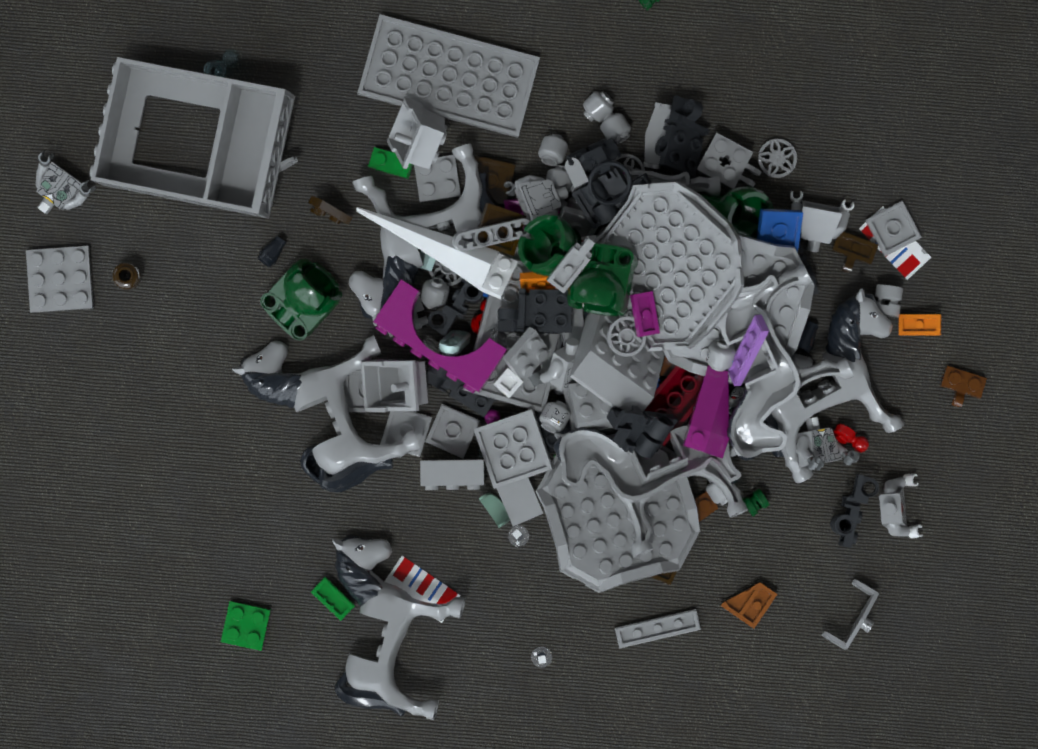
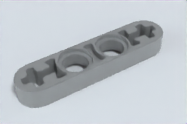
(492, 233)

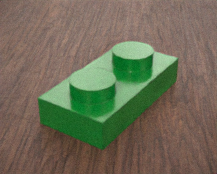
(388, 162)

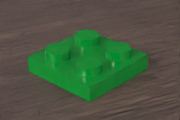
(245, 625)

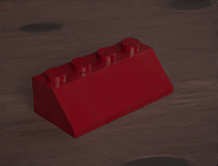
(677, 396)

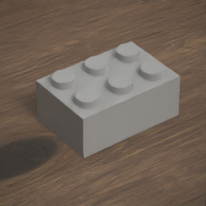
(452, 474)

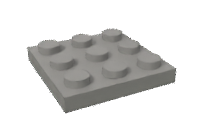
(59, 279)
(513, 448)

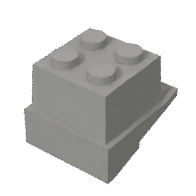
(417, 134)
(393, 385)
(587, 409)

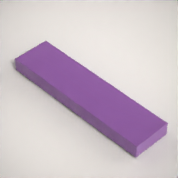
(748, 350)

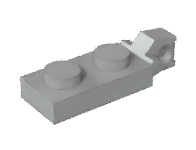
(571, 265)

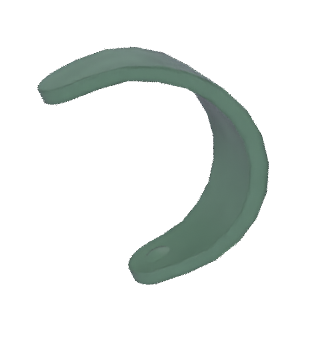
(495, 508)

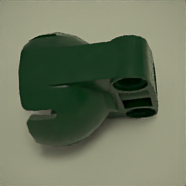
(741, 208)
(548, 243)
(604, 282)
(302, 298)

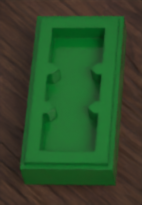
(333, 598)

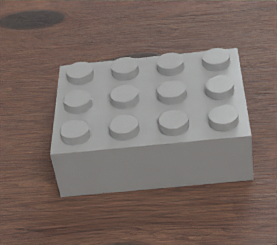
(613, 377)

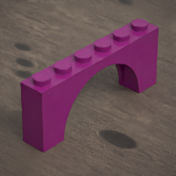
(398, 320)

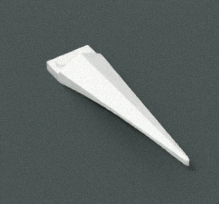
(480, 267)

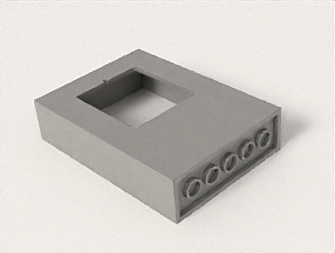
(244, 150)

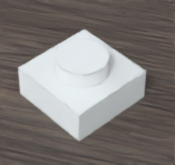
(508, 382)

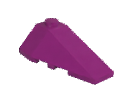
(710, 415)

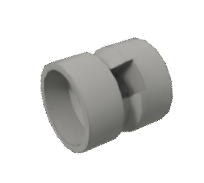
(891, 294)

